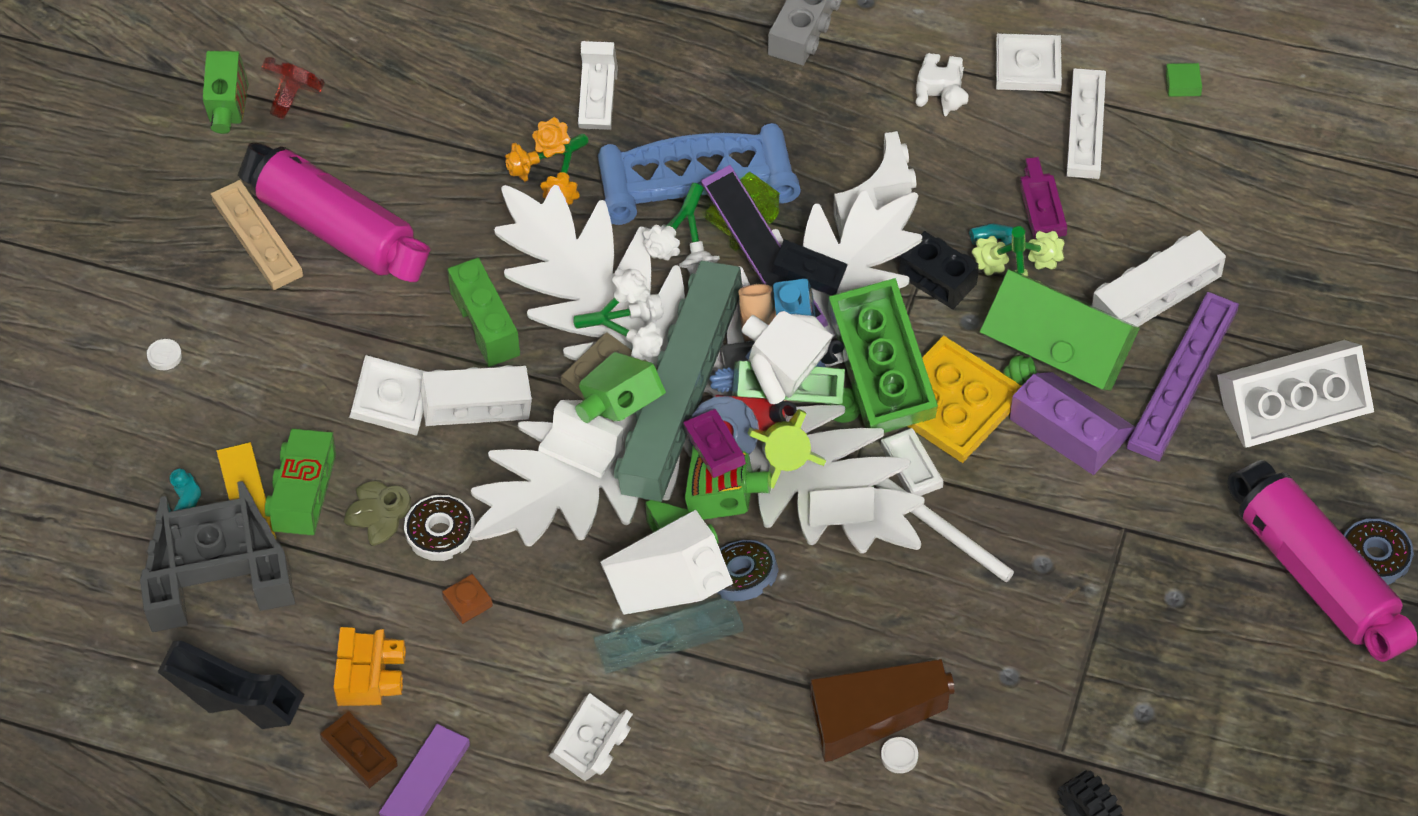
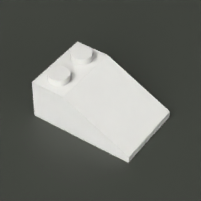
(668, 567)

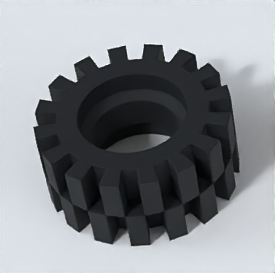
(1088, 797)

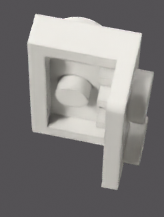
(590, 738)

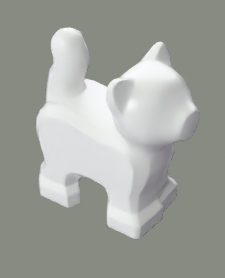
(941, 82)

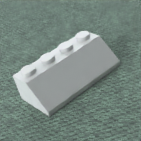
(1296, 392)

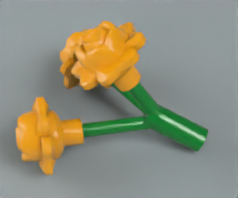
(550, 140)

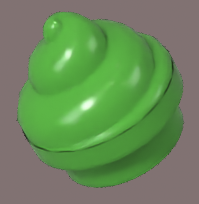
(1020, 369)

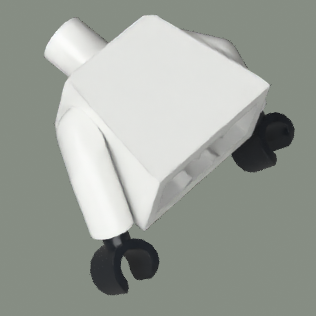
(786, 355)

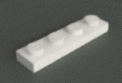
(1086, 123)

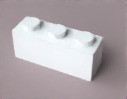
(476, 395)

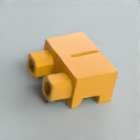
(362, 665)

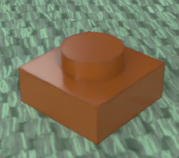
(467, 598)

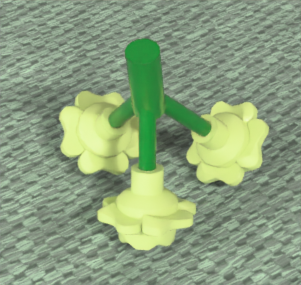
(1043, 251)

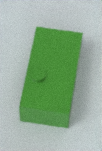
(1059, 330)
(882, 356)

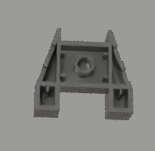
(211, 546)

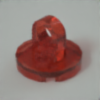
(291, 79)

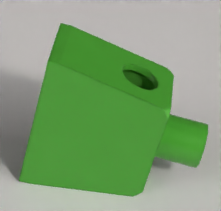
(618, 388)

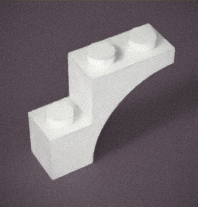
(884, 186)

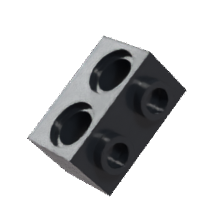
(939, 270)

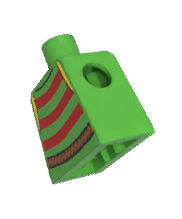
(224, 89)
(726, 493)

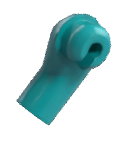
(999, 231)
(186, 489)

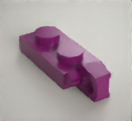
(1042, 200)

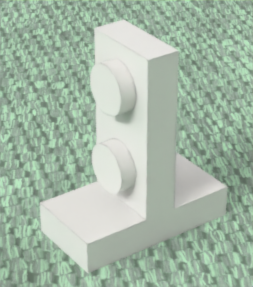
(597, 85)

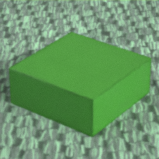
(1183, 79)

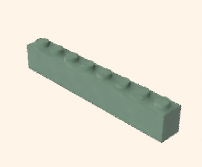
(684, 372)

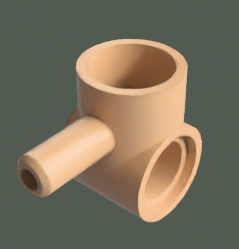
(756, 301)

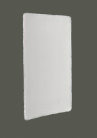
(842, 506)

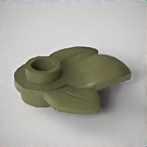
(376, 513)

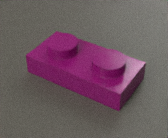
(714, 443)

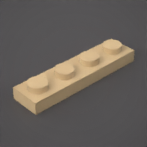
(257, 235)

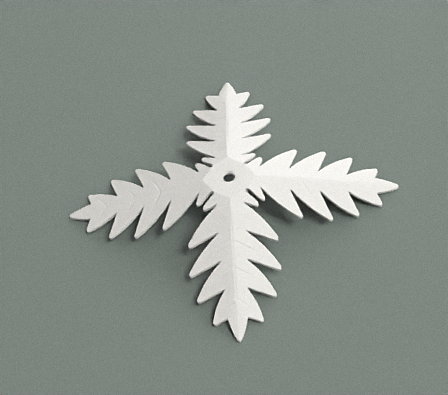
(584, 273)

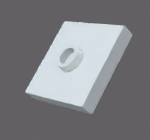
(1028, 62)
(389, 395)

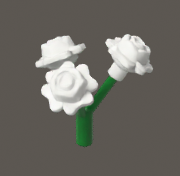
(662, 241)
(649, 308)

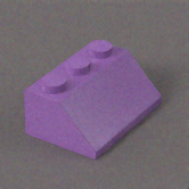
(1069, 420)

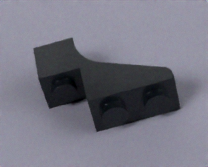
(220, 686)

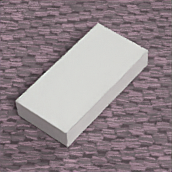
(921, 475)

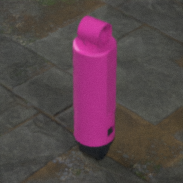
(333, 212)
(1322, 560)

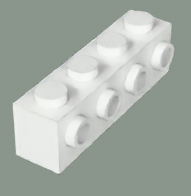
(1162, 280)

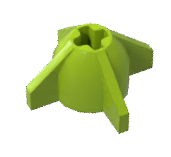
(786, 446)

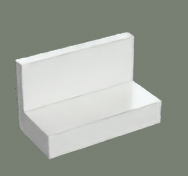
(582, 444)

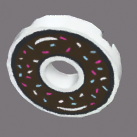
(439, 510)

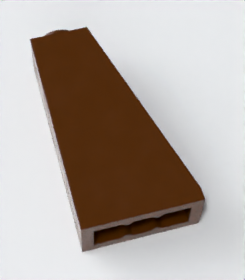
(876, 703)

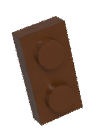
(358, 749)

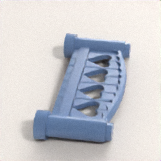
(627, 188)

